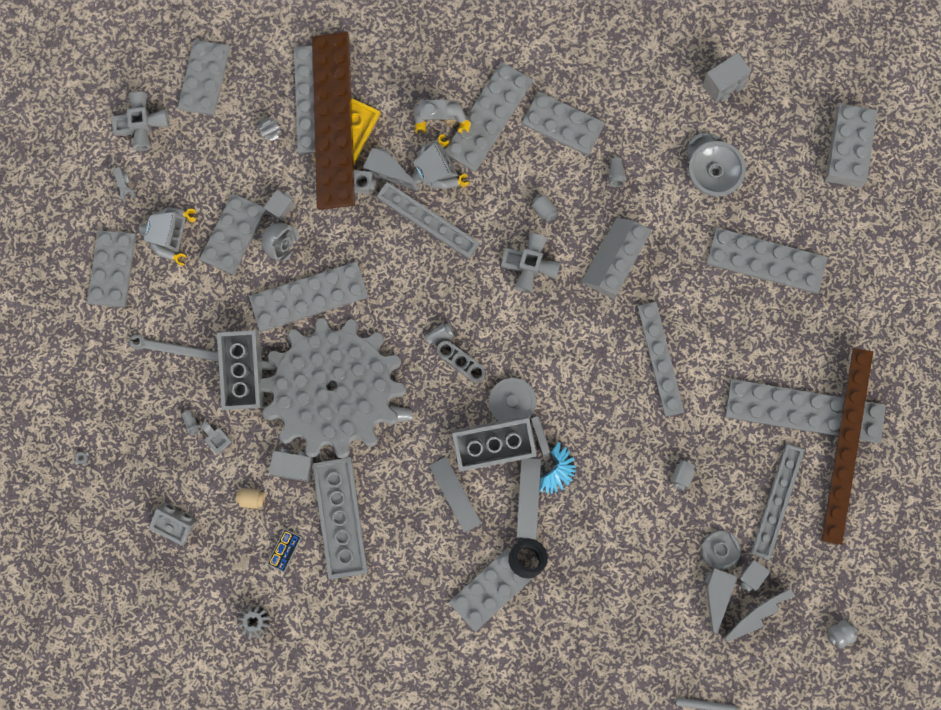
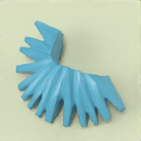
(559, 472)

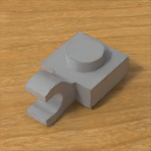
(122, 179)
(216, 438)

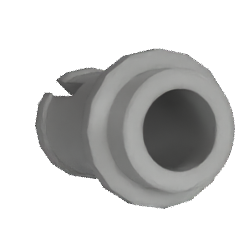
(191, 423)

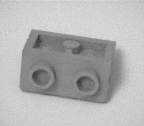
(172, 523)

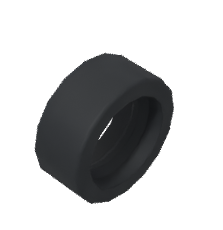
(536, 547)

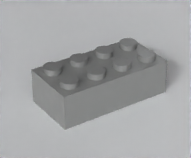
(851, 145)
(240, 370)
(494, 443)

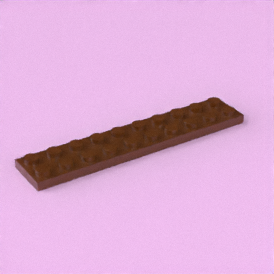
(333, 121)

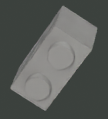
(291, 465)

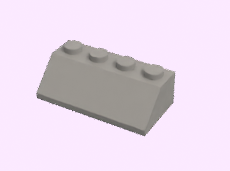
(616, 257)

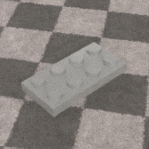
(204, 77)
(563, 123)
(232, 234)
(111, 269)
(488, 592)

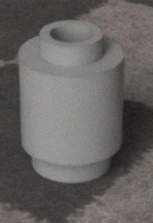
(545, 208)
(683, 475)

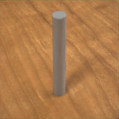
(703, 704)

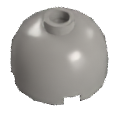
(279, 237)

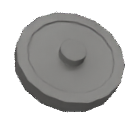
(512, 399)

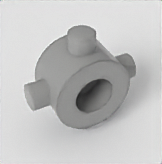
(81, 458)

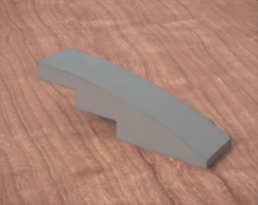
(455, 494)
(528, 498)
(753, 621)

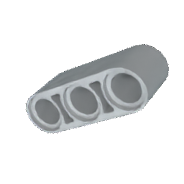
(456, 354)

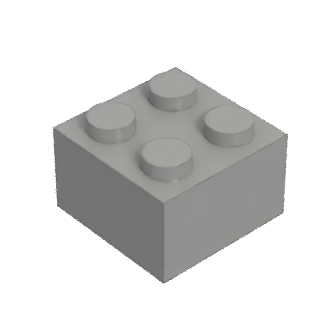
(726, 78)

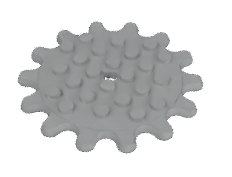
(335, 415)

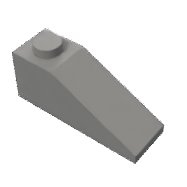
(386, 168)
(718, 592)

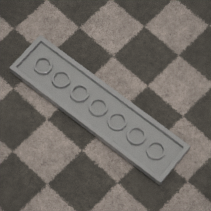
(798, 410)

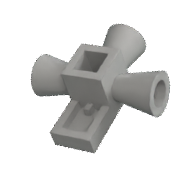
(139, 121)
(530, 263)

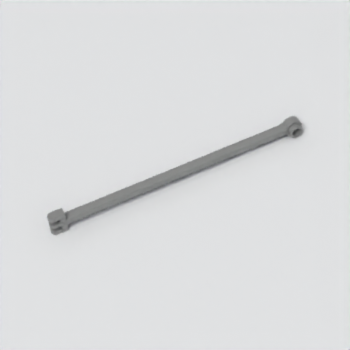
(188, 351)

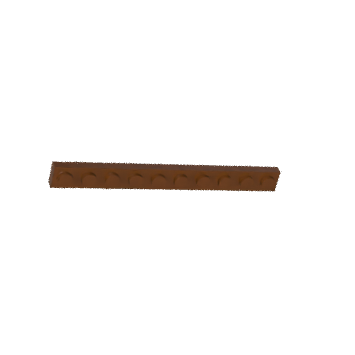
(847, 446)

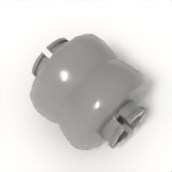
(842, 634)

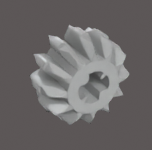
(261, 622)

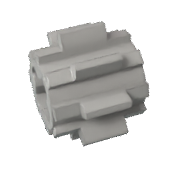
(269, 129)

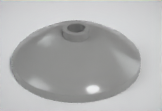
(719, 157)

